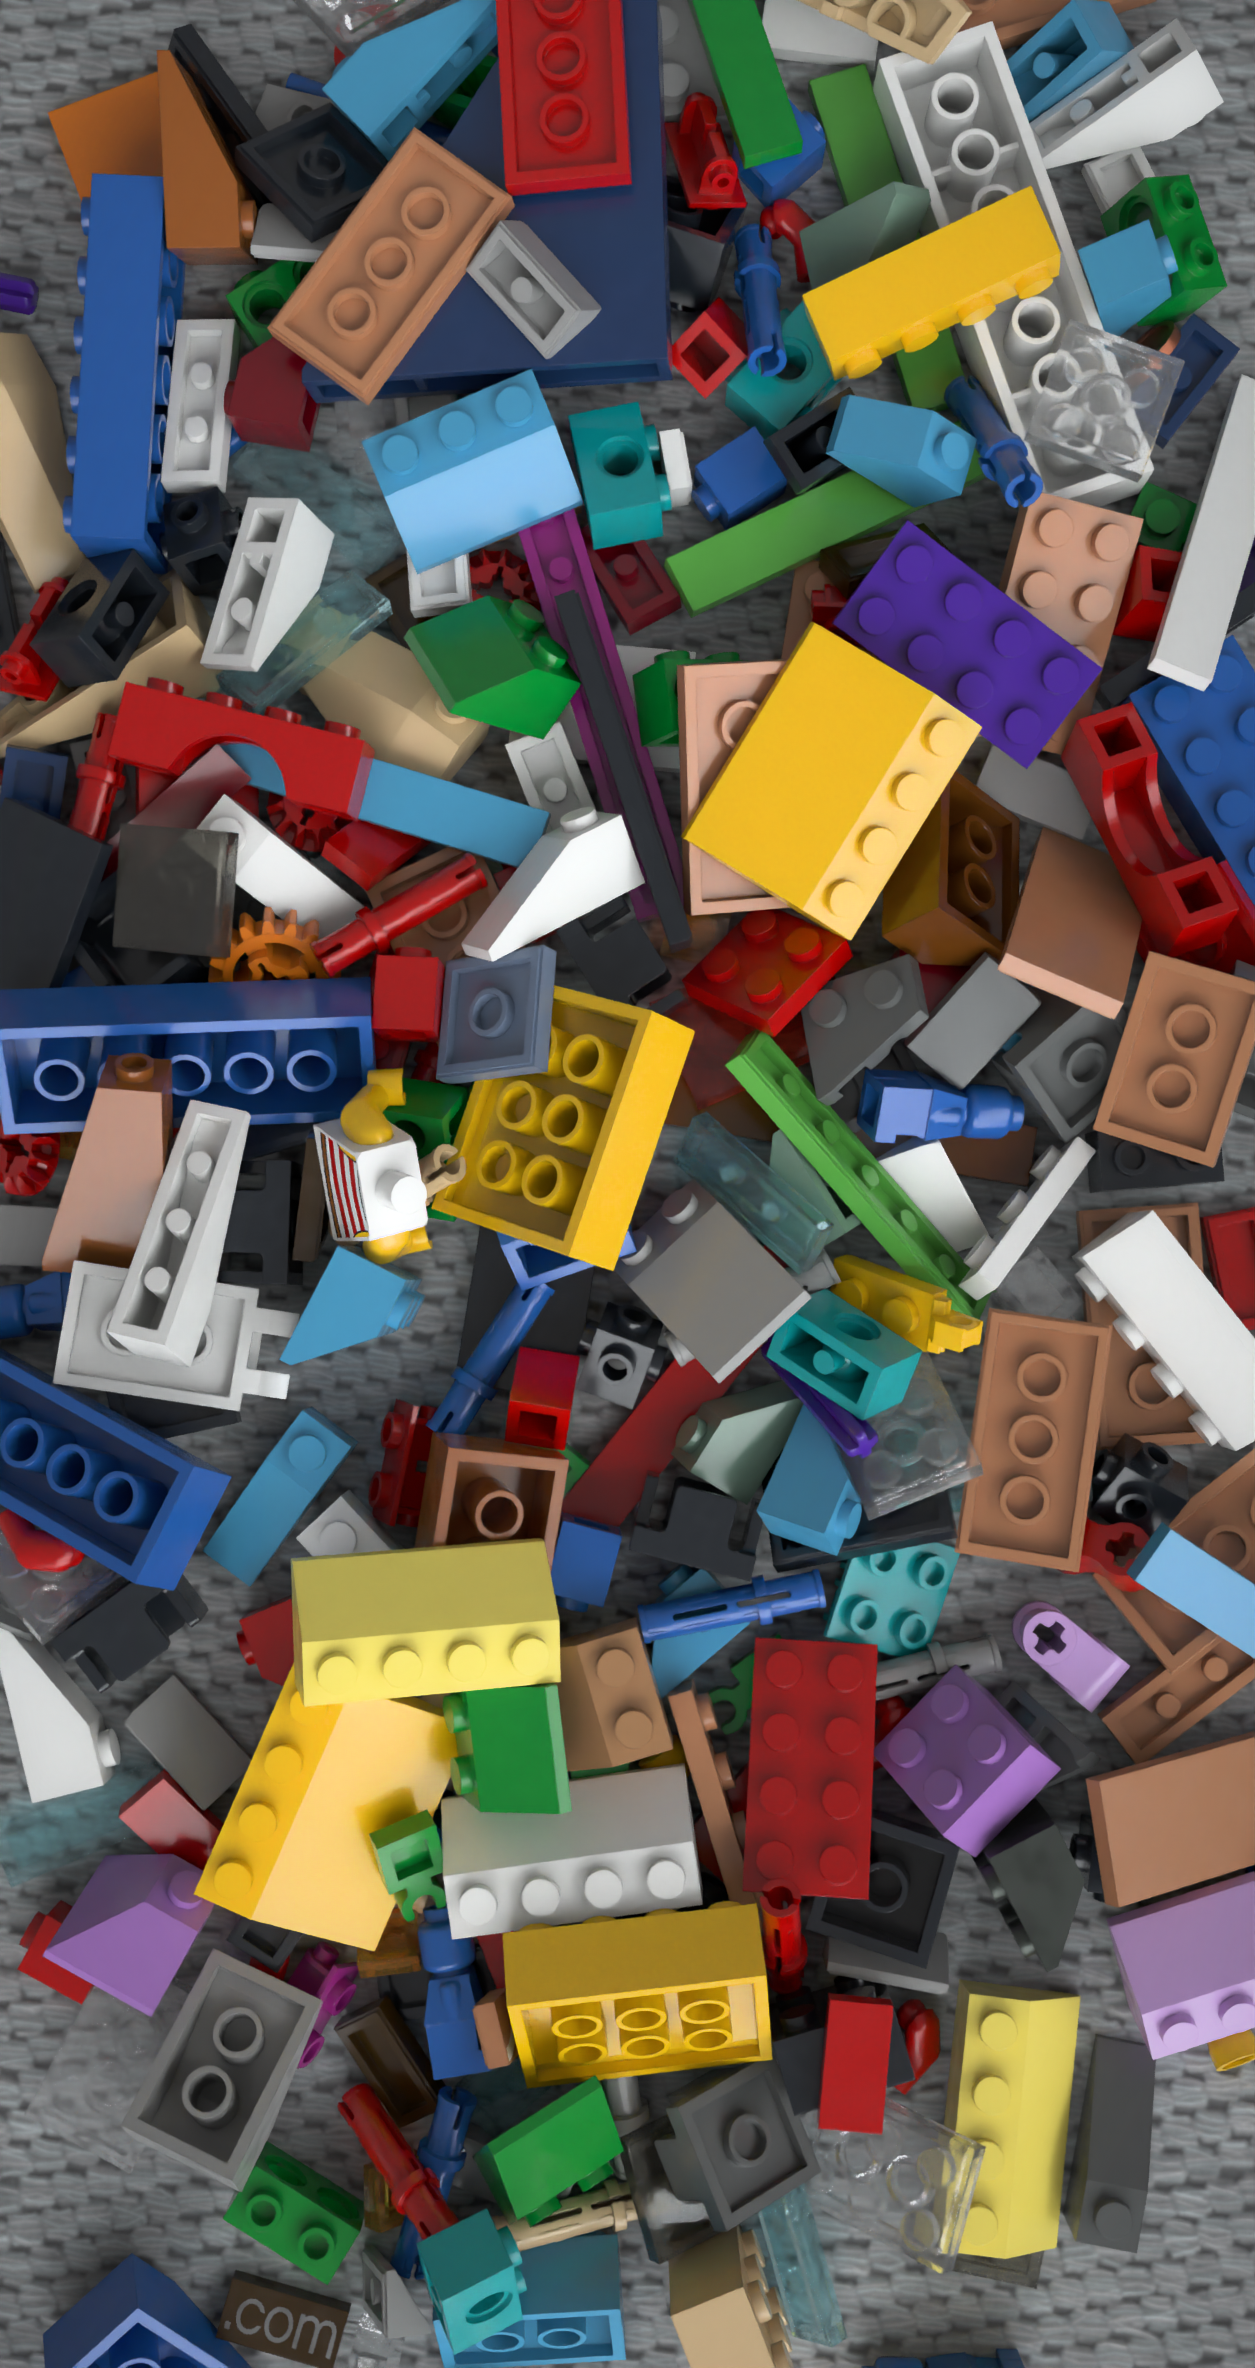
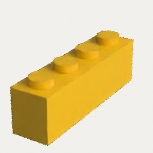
(933, 285)

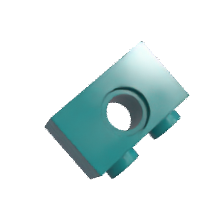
(776, 402)
(611, 444)
(845, 1355)
(473, 2279)

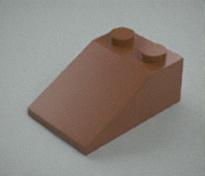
(205, 196)

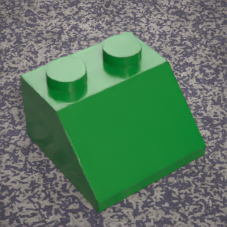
(496, 665)
(509, 1749)
(551, 2152)

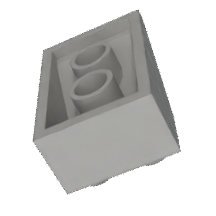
(709, 1280)
(224, 2070)

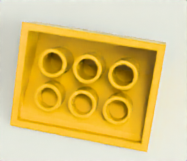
(831, 781)
(571, 1146)
(305, 1810)
(638, 1994)

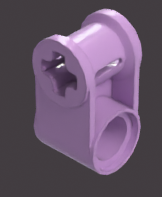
(1072, 1657)

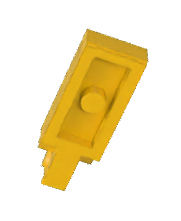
(905, 1305)

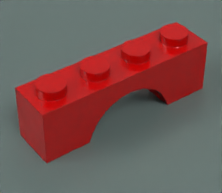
(171, 731)
(1116, 776)

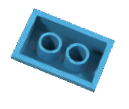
(473, 471)
(353, 1305)
(567, 2311)

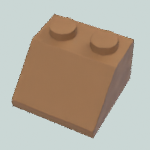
(610, 1699)

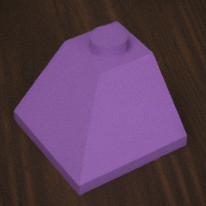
(133, 1927)

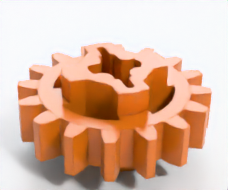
(273, 949)

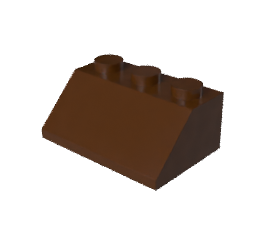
(956, 880)

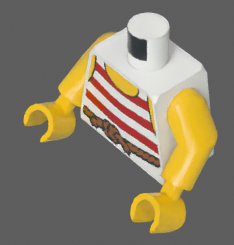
(373, 1173)

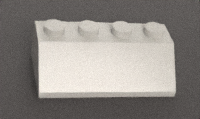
(1178, 1321)
(613, 1856)

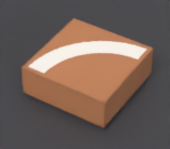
(495, 2029)

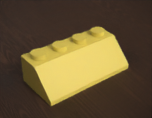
(424, 1621)
(1014, 2097)

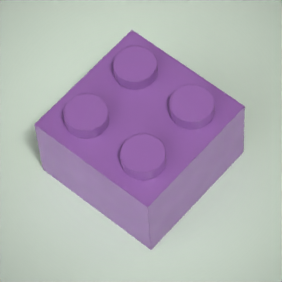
(965, 1761)

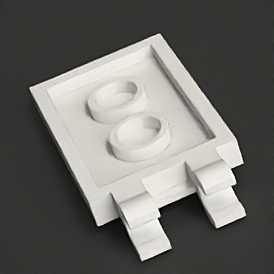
(222, 1363)

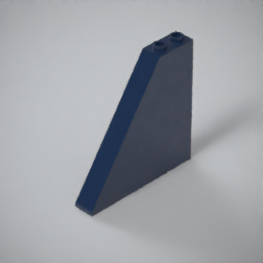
(603, 236)

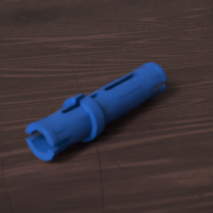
(757, 286)
(1000, 451)
(489, 1359)
(804, 1593)
(445, 2156)

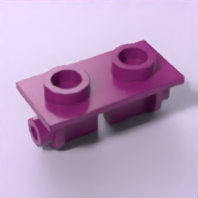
(325, 1980)

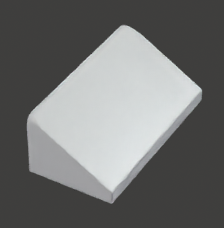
(935, 1188)

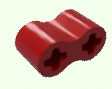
(1101, 1546)

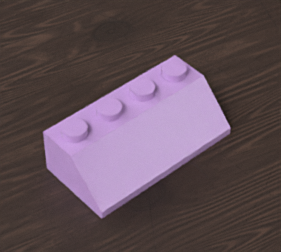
(1190, 1965)

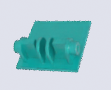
(892, 1598)

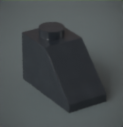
(802, 446)

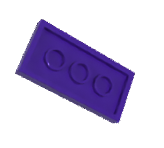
(966, 643)

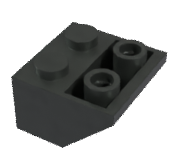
(1039, 1880)

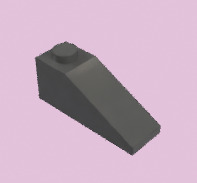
(1113, 2147)

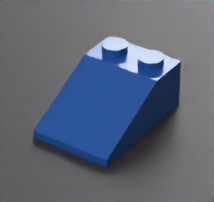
(137, 2322)

